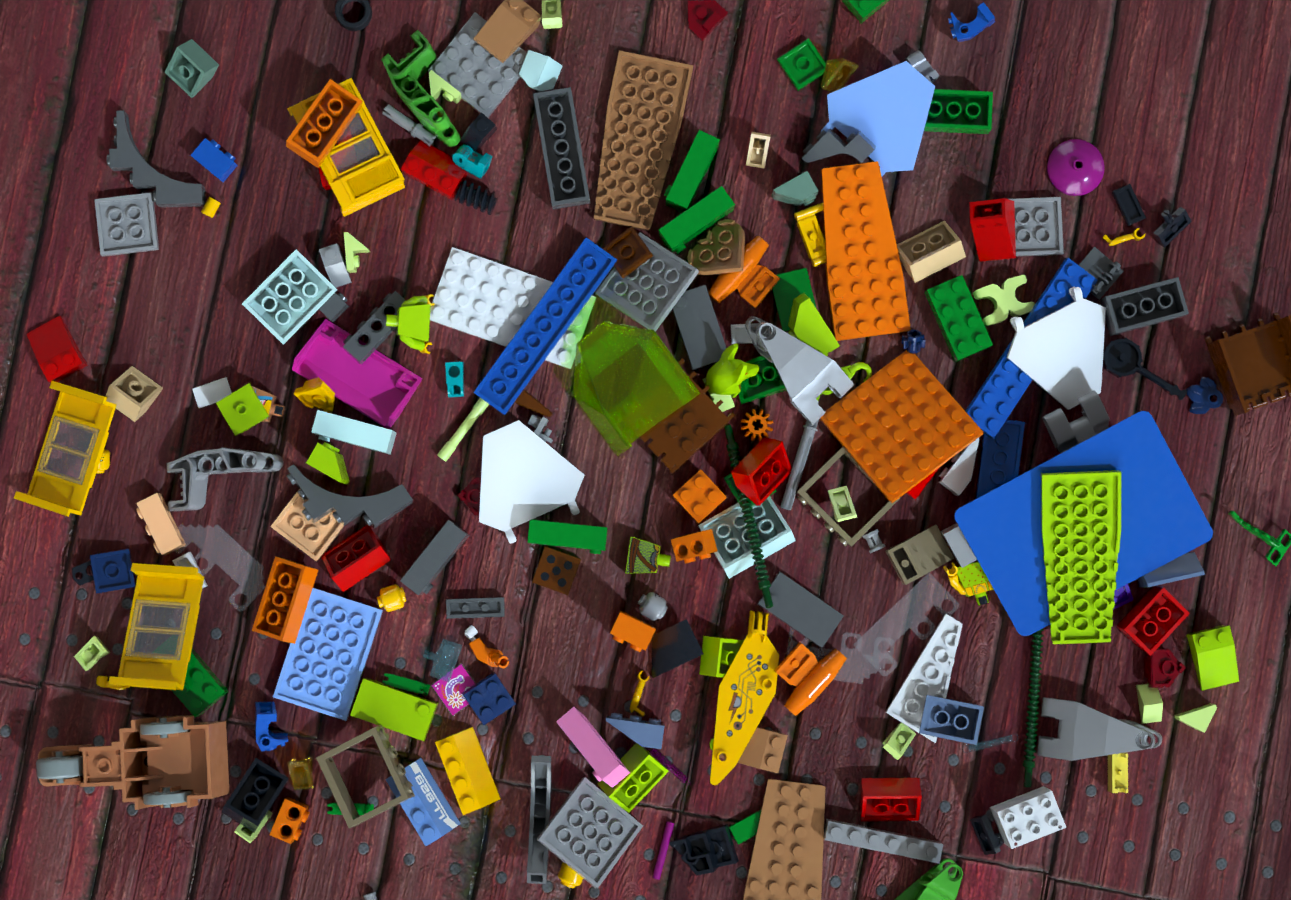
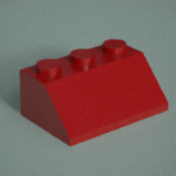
(434, 169)
(762, 470)
(355, 558)
(1153, 619)
(890, 799)

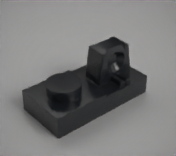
(988, 840)

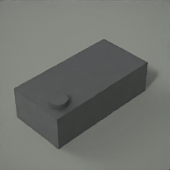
(1144, 306)
(699, 328)
(434, 558)
(802, 610)

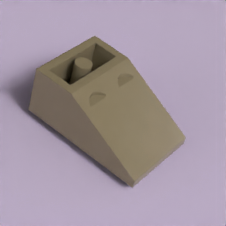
(919, 555)

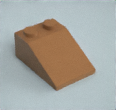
(508, 28)
(764, 750)

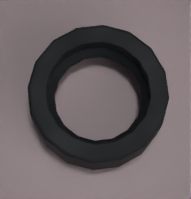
(353, 26)

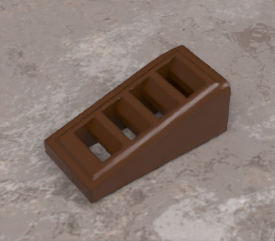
(529, 402)

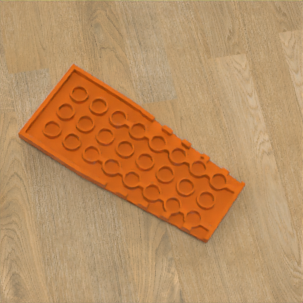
(861, 254)

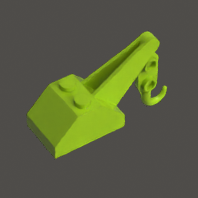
(811, 329)

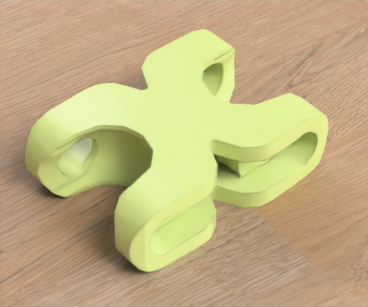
(1004, 300)

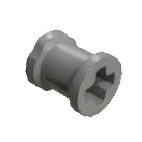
(873, 534)

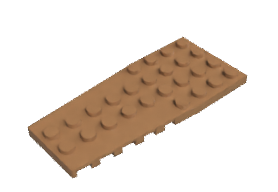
(639, 137)
(788, 843)

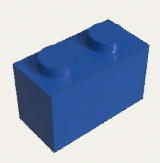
(214, 160)

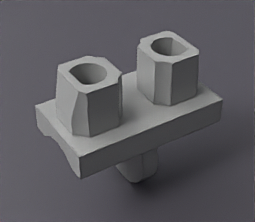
(540, 423)

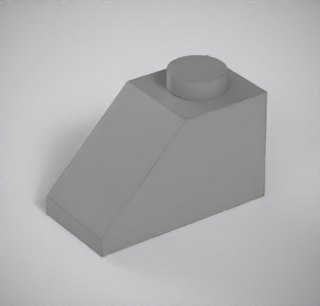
(335, 265)

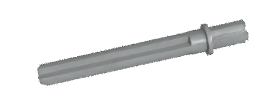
(798, 466)

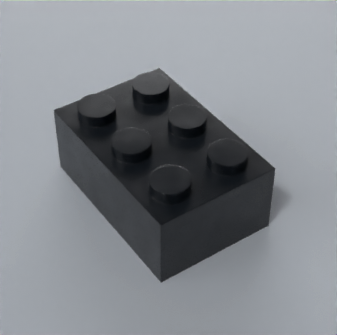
(255, 795)

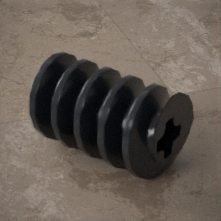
(476, 197)

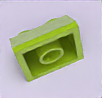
(718, 655)

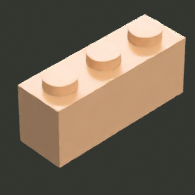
(160, 524)

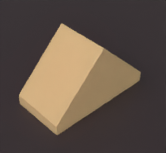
(757, 150)

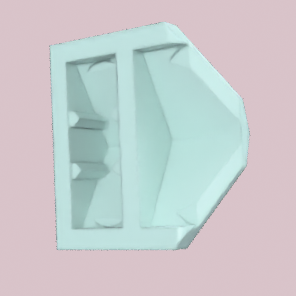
(539, 71)

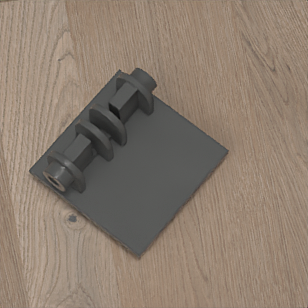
(1102, 269)

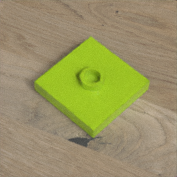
(242, 409)

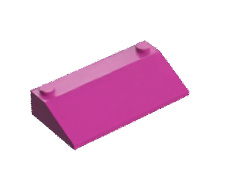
(375, 388)

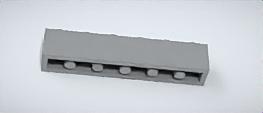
(883, 841)

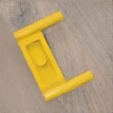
(812, 234)

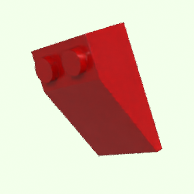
(56, 350)

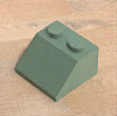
(191, 67)
(797, 191)

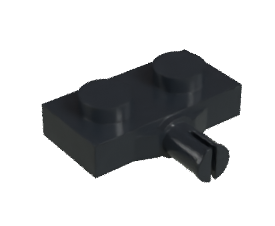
(1172, 226)

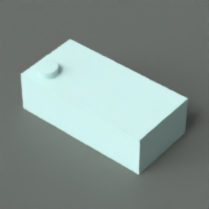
(353, 432)

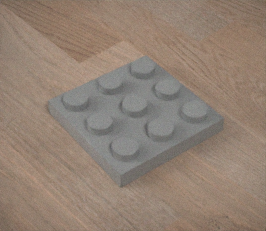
(126, 224)
(1038, 226)

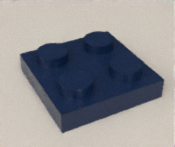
(112, 571)
(489, 698)

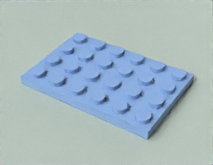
(328, 654)

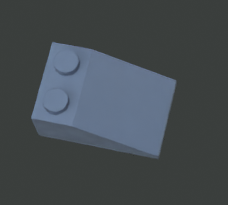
(951, 719)

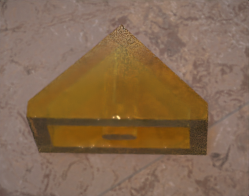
(837, 73)
(301, 773)

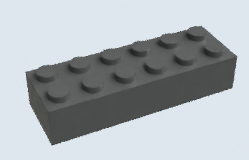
(561, 148)

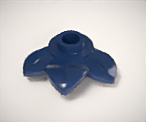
(1201, 396)

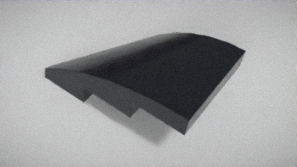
(673, 648)
(707, 849)

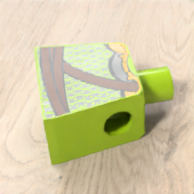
(645, 557)

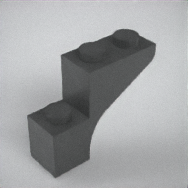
(831, 144)

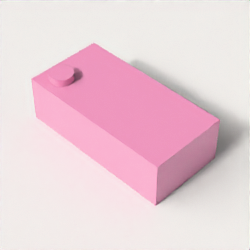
(593, 747)

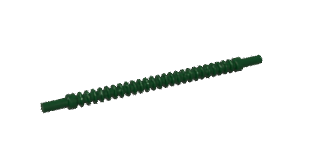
(764, 584)
(1028, 763)

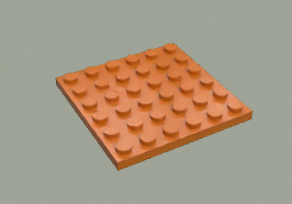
(901, 425)

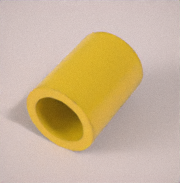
(210, 207)

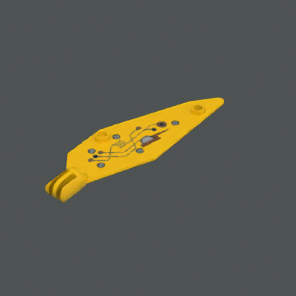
(743, 696)

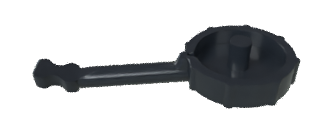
(1125, 358)

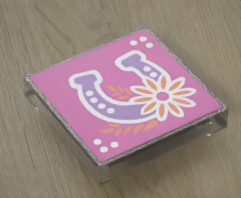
(451, 692)

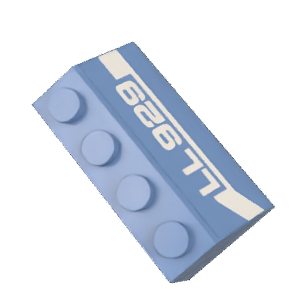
(428, 808)

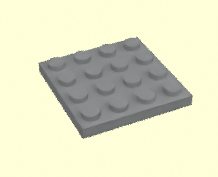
(477, 72)
(651, 289)
(590, 832)

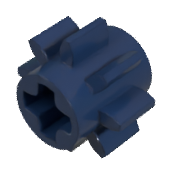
(913, 341)

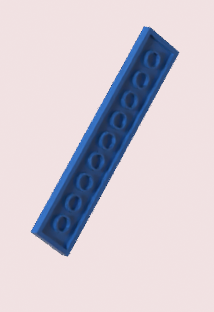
(545, 326)
(1007, 381)

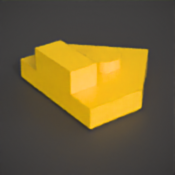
(317, 394)

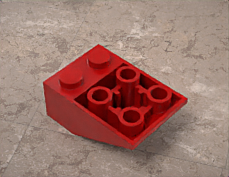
(993, 229)

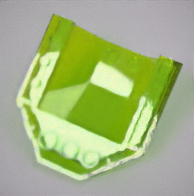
(627, 382)

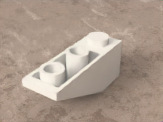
(961, 470)

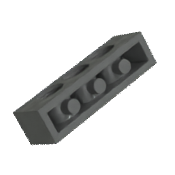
(362, 352)

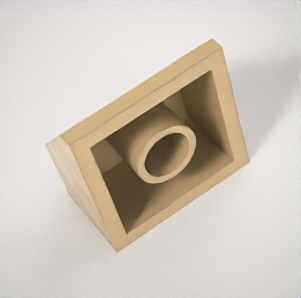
(133, 393)

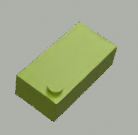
(394, 709)

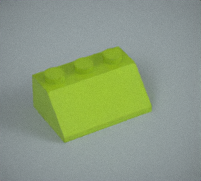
(329, 461)
(643, 776)

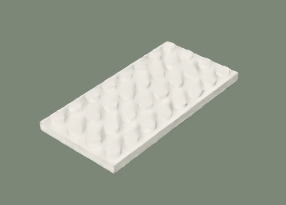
(496, 301)

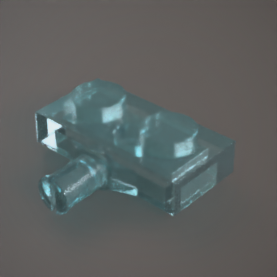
(444, 660)

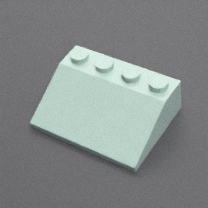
(289, 296)
(732, 540)

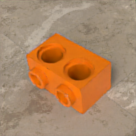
(694, 545)
(285, 818)

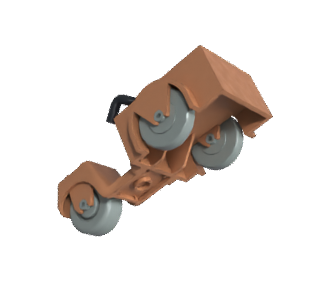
(154, 763)

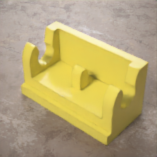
(1118, 773)

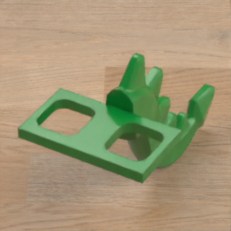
(1270, 540)

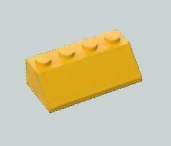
(467, 770)

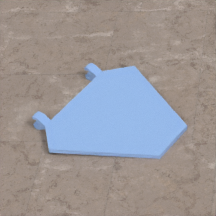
(888, 111)

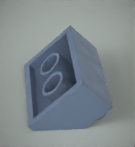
(1175, 570)

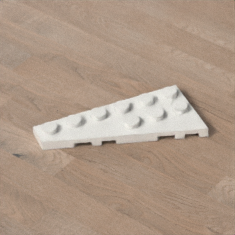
(928, 676)

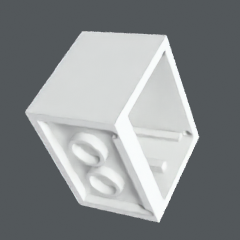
(1028, 817)

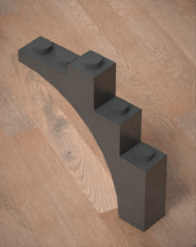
(128, 158)
(347, 508)
(539, 818)

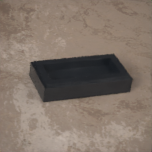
(1128, 205)

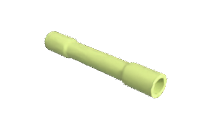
(451, 445)

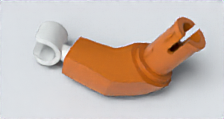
(484, 654)

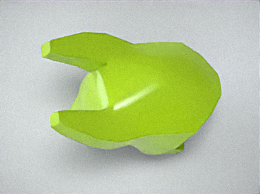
(729, 373)

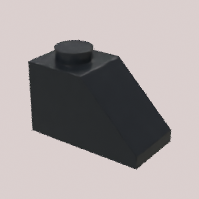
(478, 132)

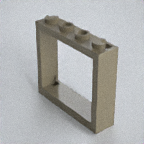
(818, 512)
(339, 789)

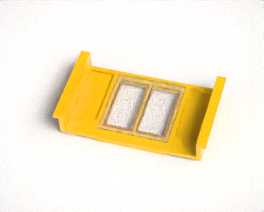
(360, 162)
(70, 451)
(160, 627)

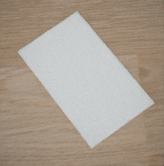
(211, 392)

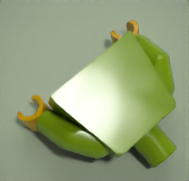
(413, 322)

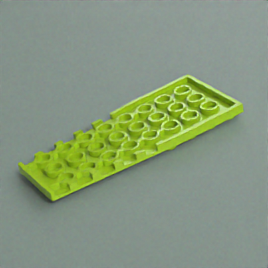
(1081, 552)

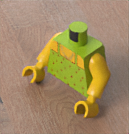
(970, 581)

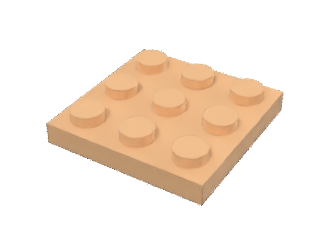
(306, 535)

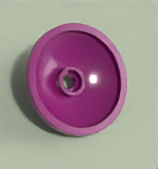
(1069, 178)

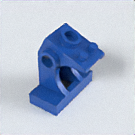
(983, 20)
(265, 714)

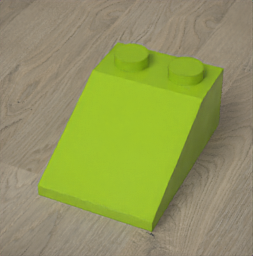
(1214, 657)

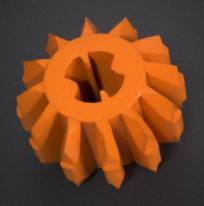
(763, 423)

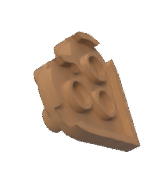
(720, 251)

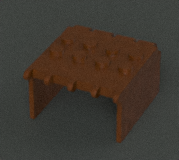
(1254, 364)
(686, 429)

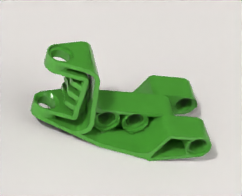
(425, 108)
(935, 884)

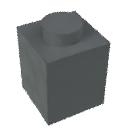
(334, 306)

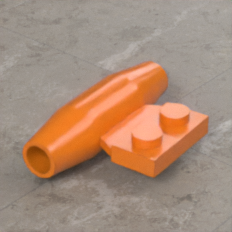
(752, 282)
(808, 675)

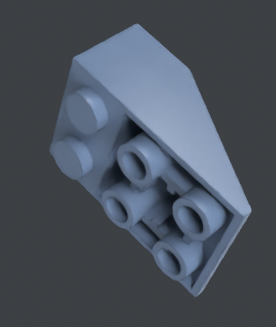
(644, 733)

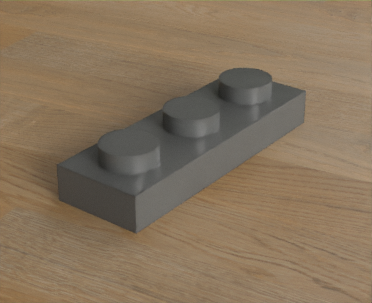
(475, 607)

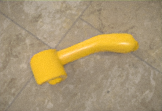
(1123, 238)

